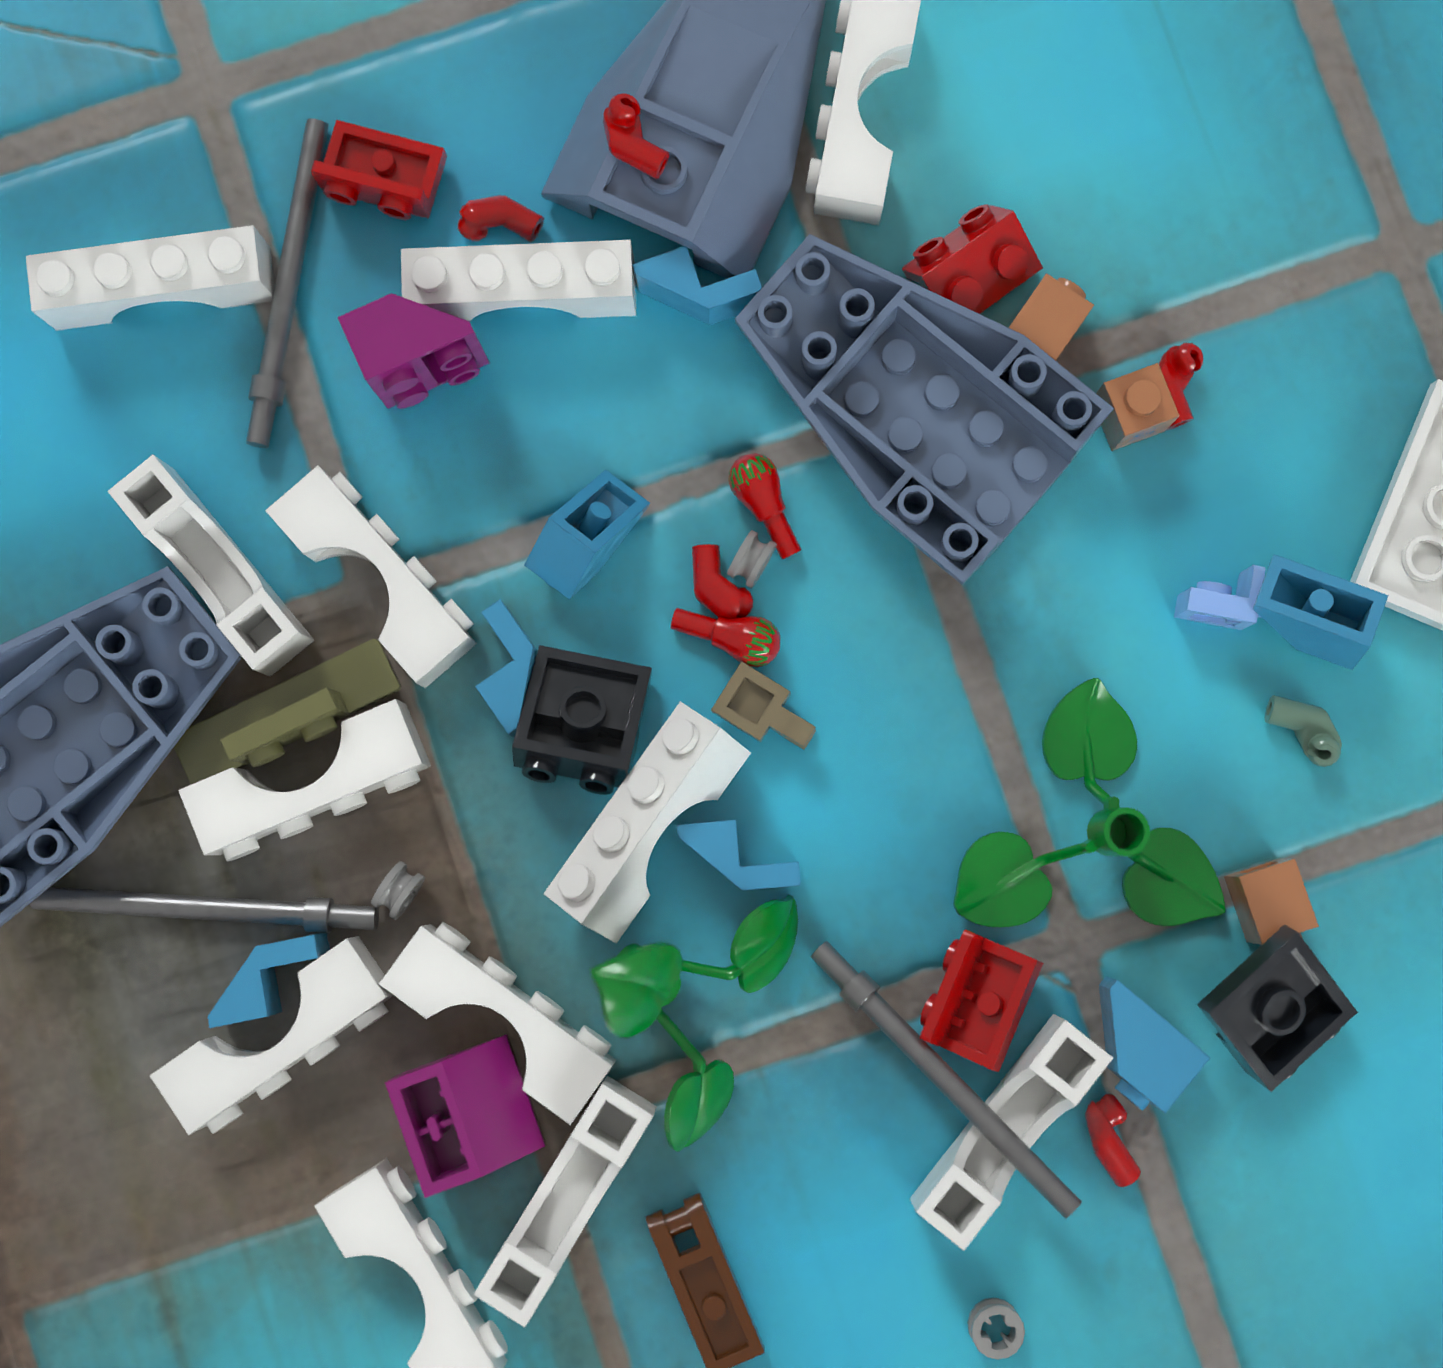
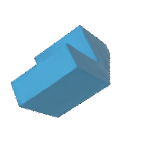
(674, 282)
(508, 687)
(719, 847)
(255, 987)

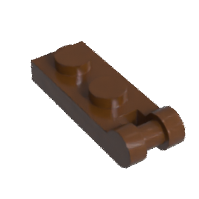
(706, 1286)

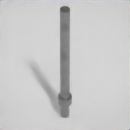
(267, 387)
(315, 915)
(861, 993)

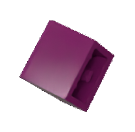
(411, 349)
(465, 1115)

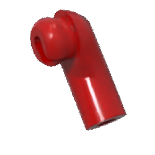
(626, 138)
(498, 211)
(1178, 368)
(713, 589)
(1106, 1143)

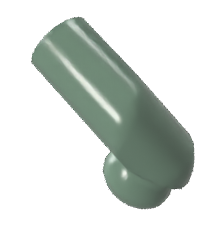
(1311, 726)

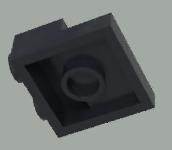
(581, 719)
(1277, 1008)

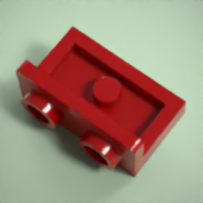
(380, 170)
(977, 259)
(979, 999)

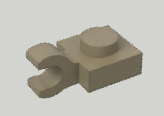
(757, 704)

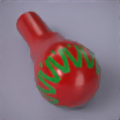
(758, 487)
(743, 638)

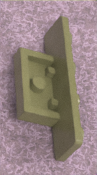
(287, 712)

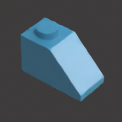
(585, 533)
(1319, 611)
(1146, 1049)

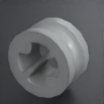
(751, 559)
(398, 890)
(981, 1314)

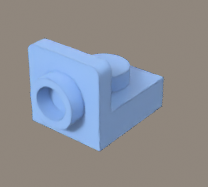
(1216, 606)

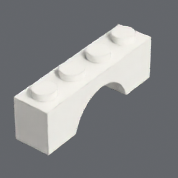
(854, 165)
(565, 276)
(100, 281)
(326, 523)
(213, 564)
(374, 752)
(606, 873)
(441, 973)
(214, 1077)
(1037, 1090)
(565, 1201)
(380, 1219)

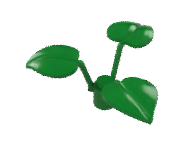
(1170, 873)
(648, 977)

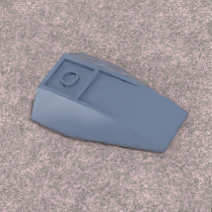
(727, 101)
(920, 400)
(91, 719)

